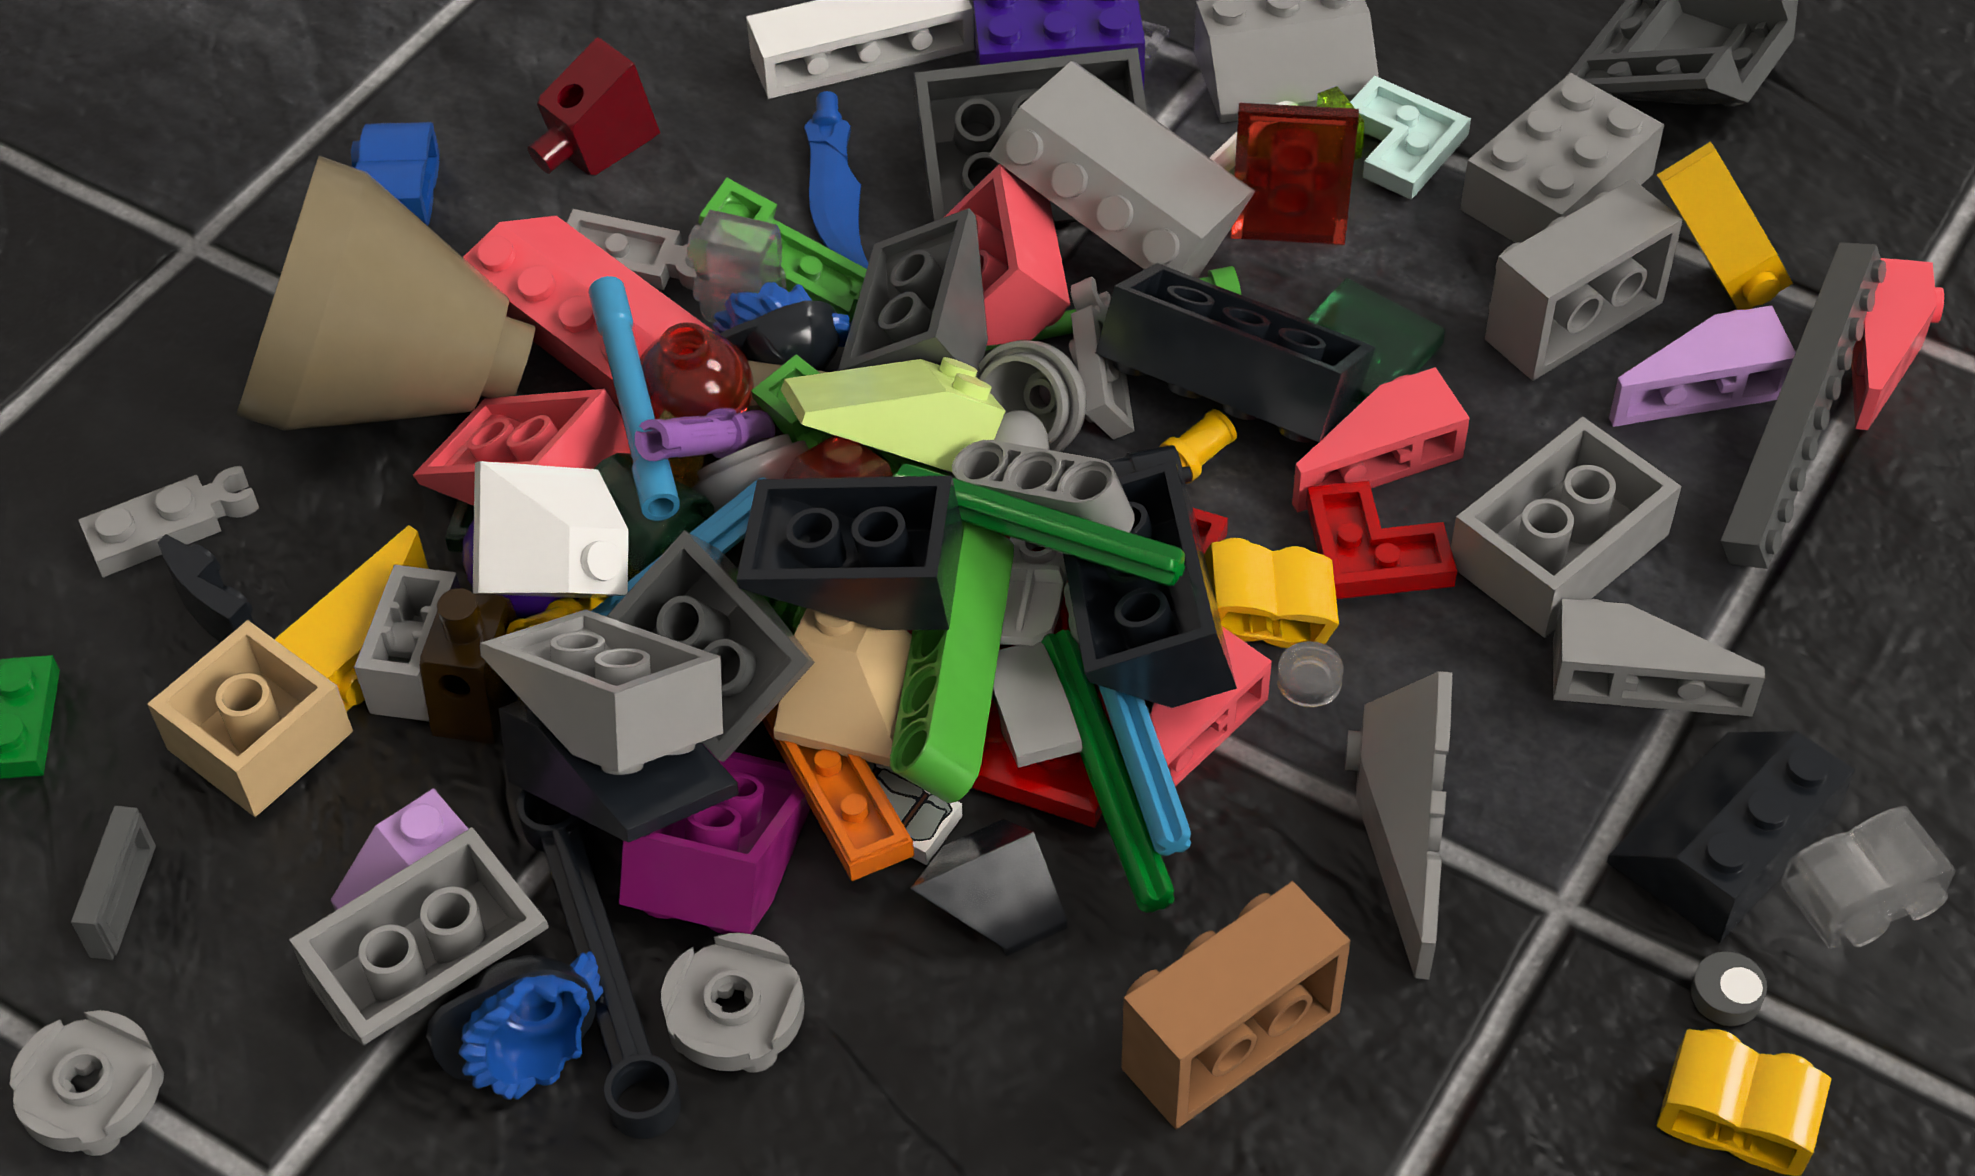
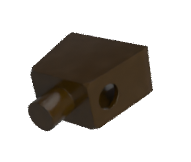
(454, 656)

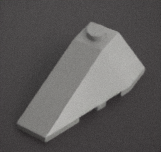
(1403, 804)

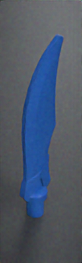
(832, 186)

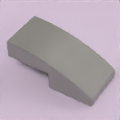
(1033, 706)

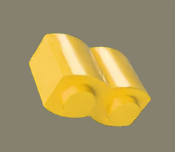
(1273, 594)
(1744, 1101)

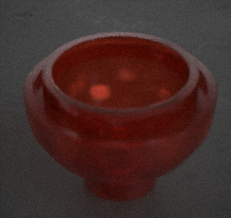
(696, 372)

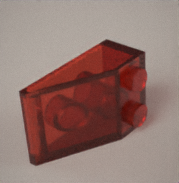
(1299, 171)

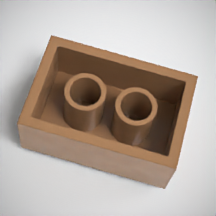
(1233, 1003)

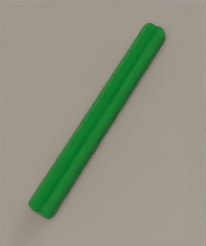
(1063, 531)
(1110, 778)

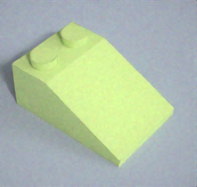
(900, 407)

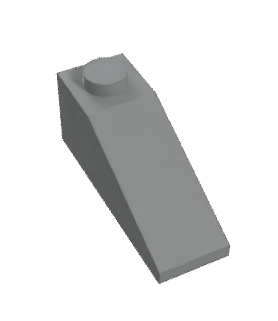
(1638, 660)

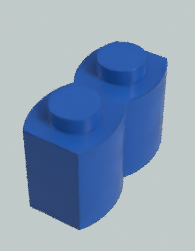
(402, 161)

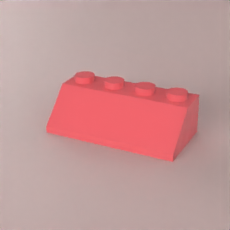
(547, 277)

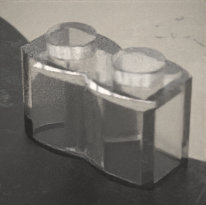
(733, 257)
(1869, 877)

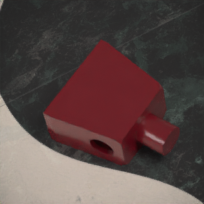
(594, 112)

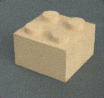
(251, 717)

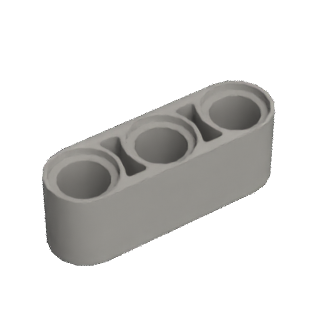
(1049, 478)

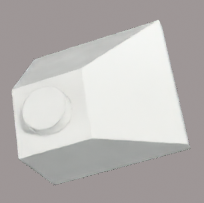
(547, 533)

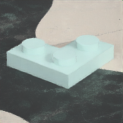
(1413, 133)

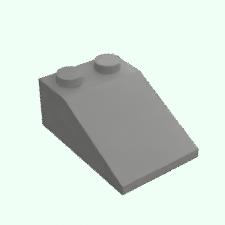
(612, 688)

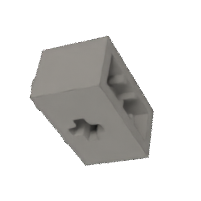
(393, 646)

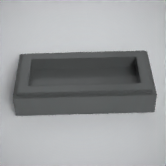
(113, 883)

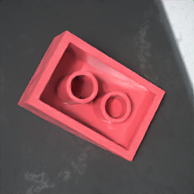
(532, 429)

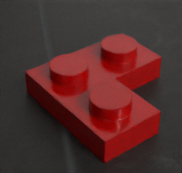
(1375, 558)

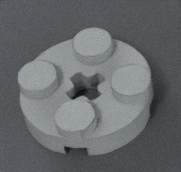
(741, 1038)
(109, 1110)

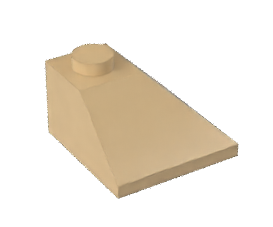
(851, 690)

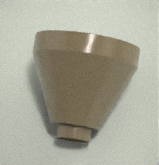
(377, 318)

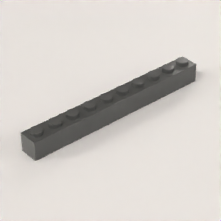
(1803, 406)

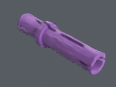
(716, 433)

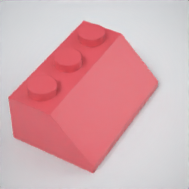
(1017, 257)

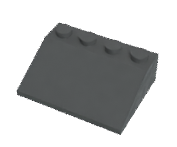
(969, 107)

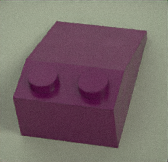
(724, 860)

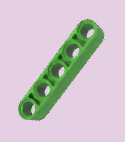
(953, 675)

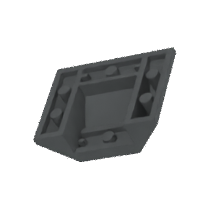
(1689, 50)

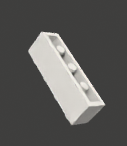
(852, 39)

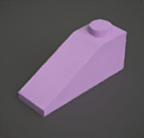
(1715, 366)

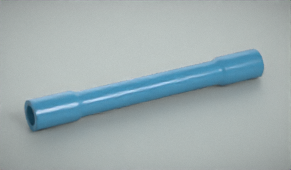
(615, 324)

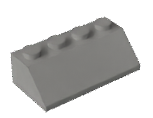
(1121, 172)

